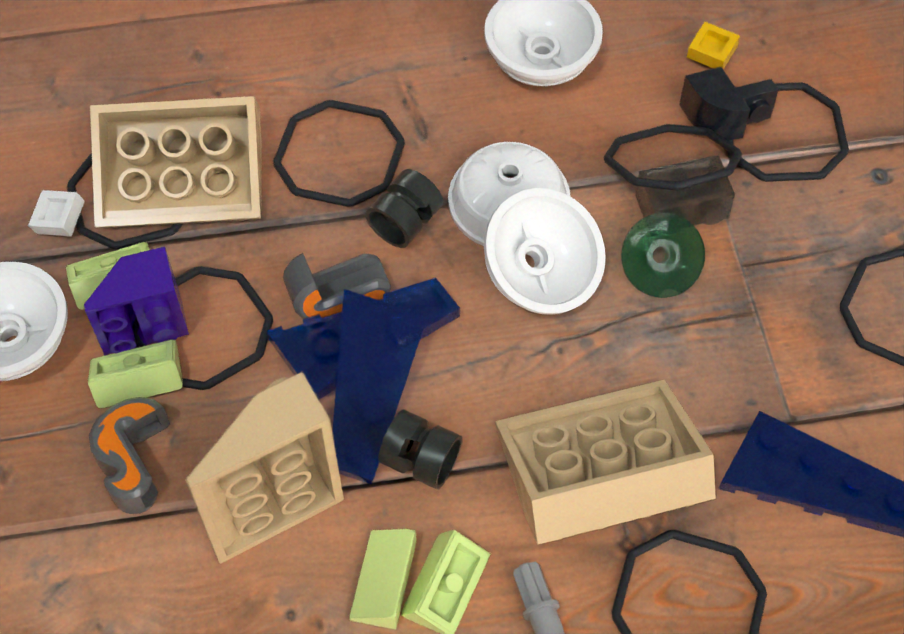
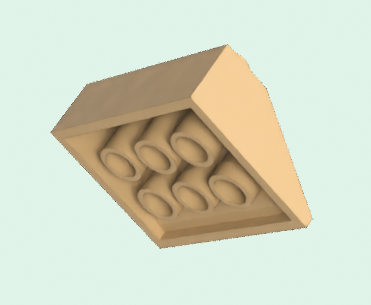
(176, 162)
(606, 461)
(267, 469)

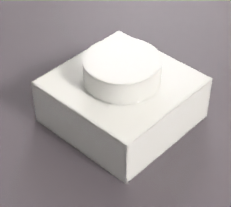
(56, 213)

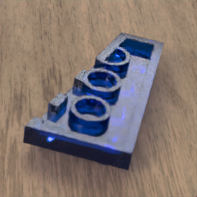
(315, 343)
(372, 370)
(805, 472)

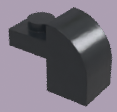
(717, 104)

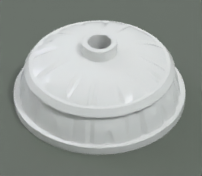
(543, 39)
(482, 185)
(559, 239)
(34, 312)

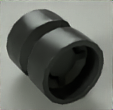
(403, 210)
(434, 456)

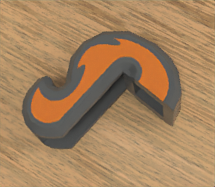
(324, 290)
(113, 450)

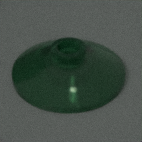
(682, 261)

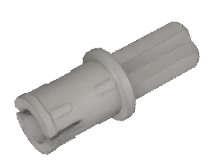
(536, 597)

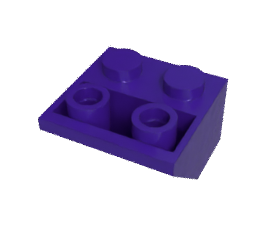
(141, 288)

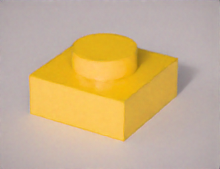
(713, 46)

